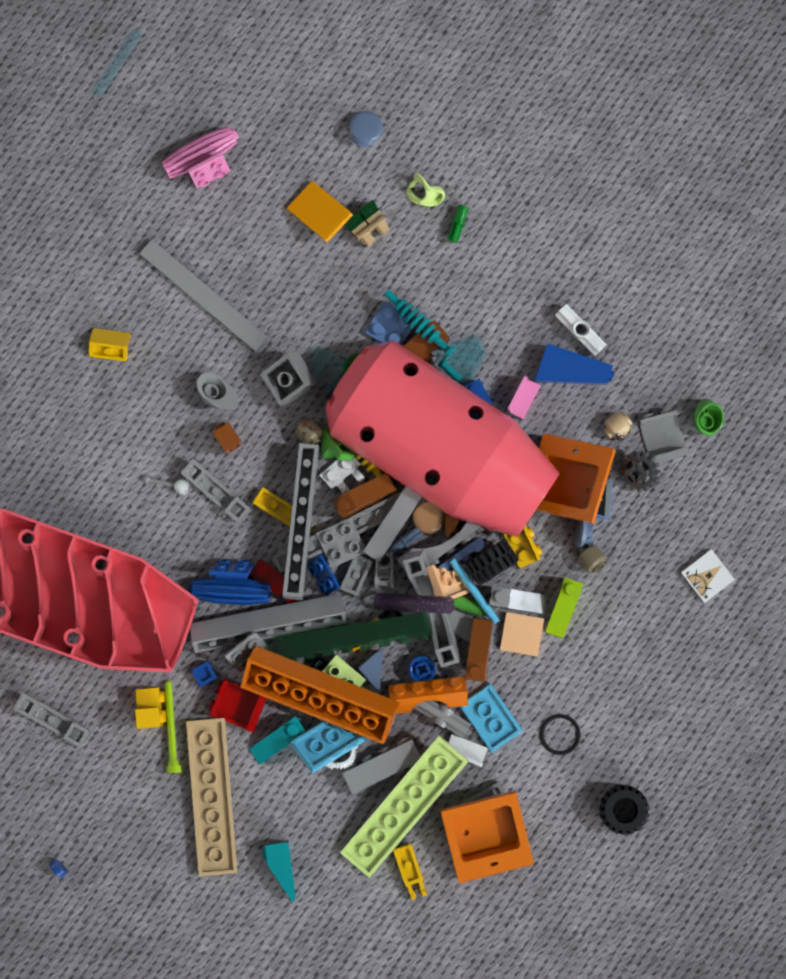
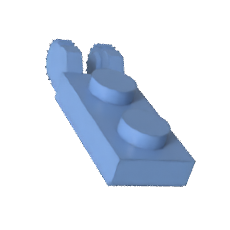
(464, 554)

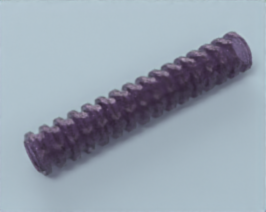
(414, 603)

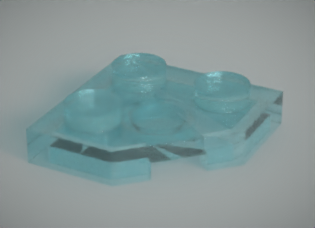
(468, 358)

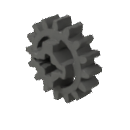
(639, 471)

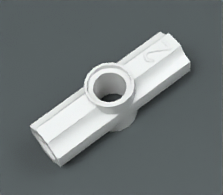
(571, 321)

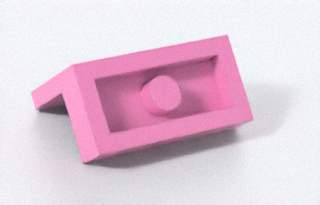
(523, 398)

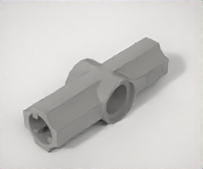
(444, 717)

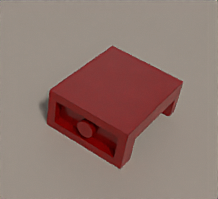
(237, 705)

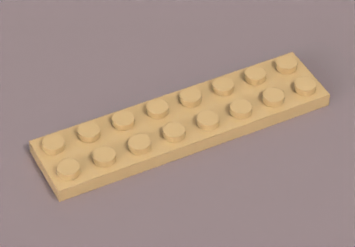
(211, 797)

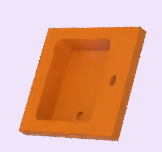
(581, 477)
(485, 834)

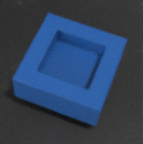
(204, 674)

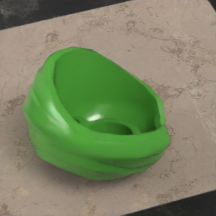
(708, 417)

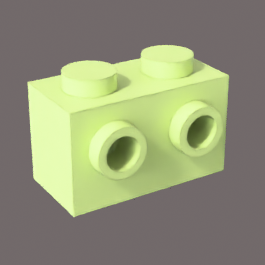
(341, 670)

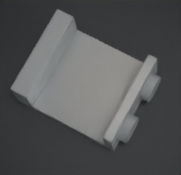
(663, 436)

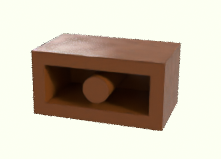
(227, 437)

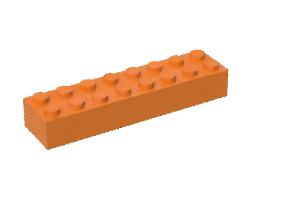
(319, 694)

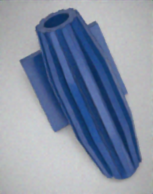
(231, 585)

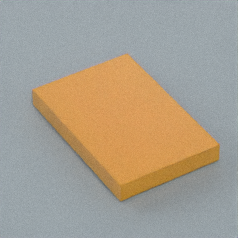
(319, 211)

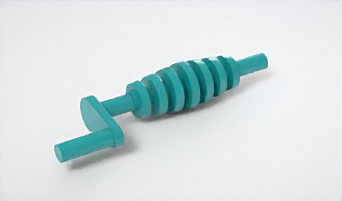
(434, 337)

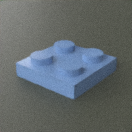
(388, 325)

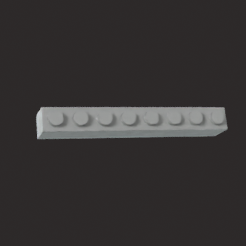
(301, 521)
(268, 622)

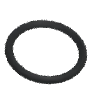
(556, 717)

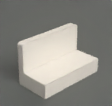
(472, 751)

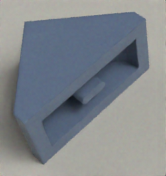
(372, 669)

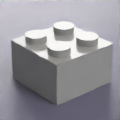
(288, 378)

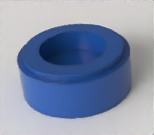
(58, 868)

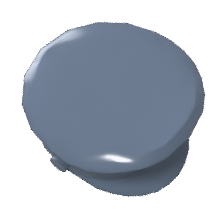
(365, 128)
(583, 534)

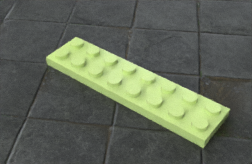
(404, 806)

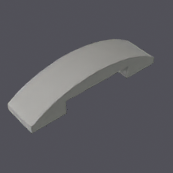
(215, 490)
(51, 719)

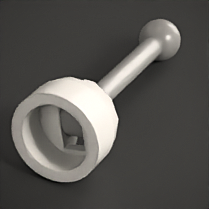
(180, 486)

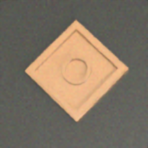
(521, 634)

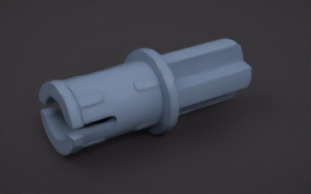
(403, 542)

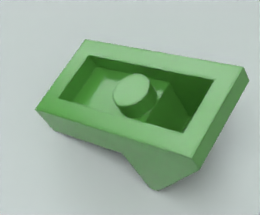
(334, 449)

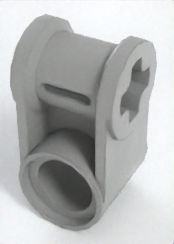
(384, 572)

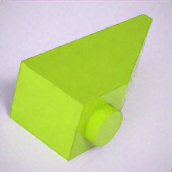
(564, 607)

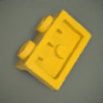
(524, 547)

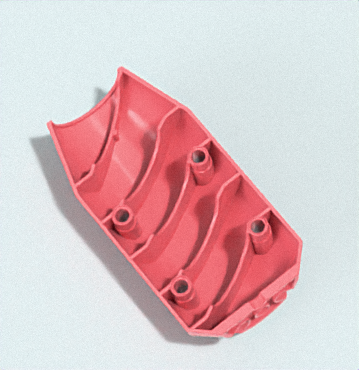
(424, 428)
(122, 614)

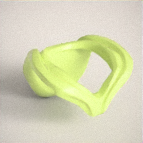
(433, 195)

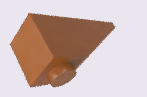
(363, 496)
(479, 650)

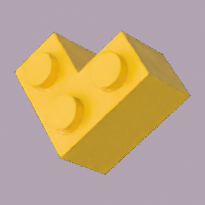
(149, 708)

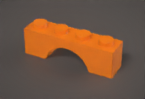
(448, 690)

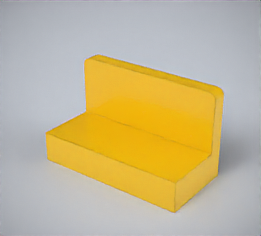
(109, 344)

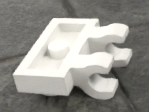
(340, 471)

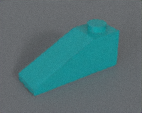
(277, 740)
(280, 864)

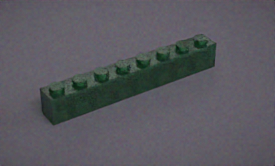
(355, 635)

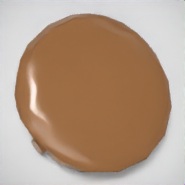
(429, 518)

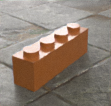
(423, 348)

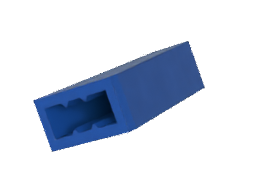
(572, 368)

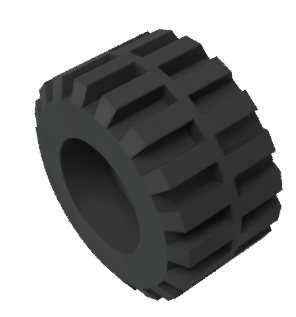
(492, 562)
(636, 821)

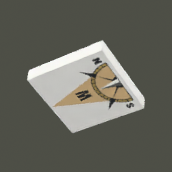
(707, 576)

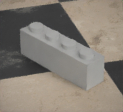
(381, 766)

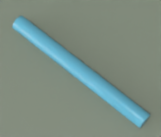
(474, 591)

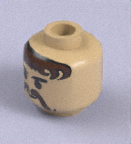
(617, 426)

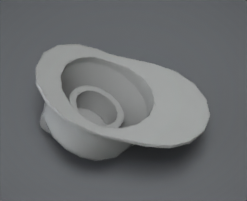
(216, 391)

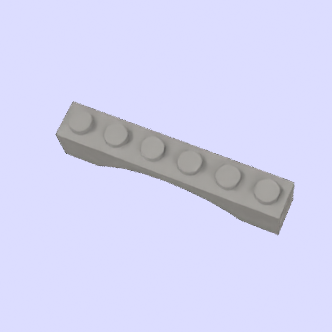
(434, 553)
(443, 634)

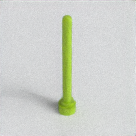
(173, 764)

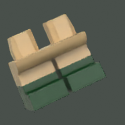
(373, 218)

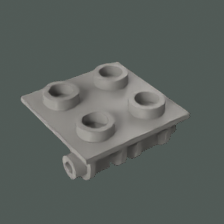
(341, 542)
(239, 654)

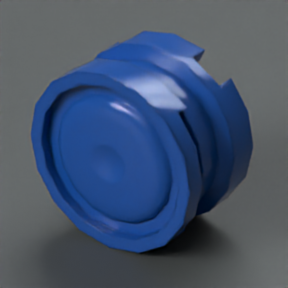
(422, 669)

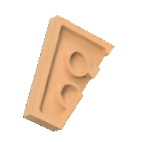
(446, 582)

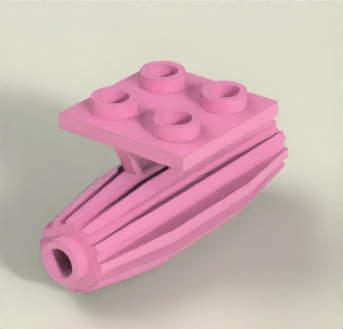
(202, 157)

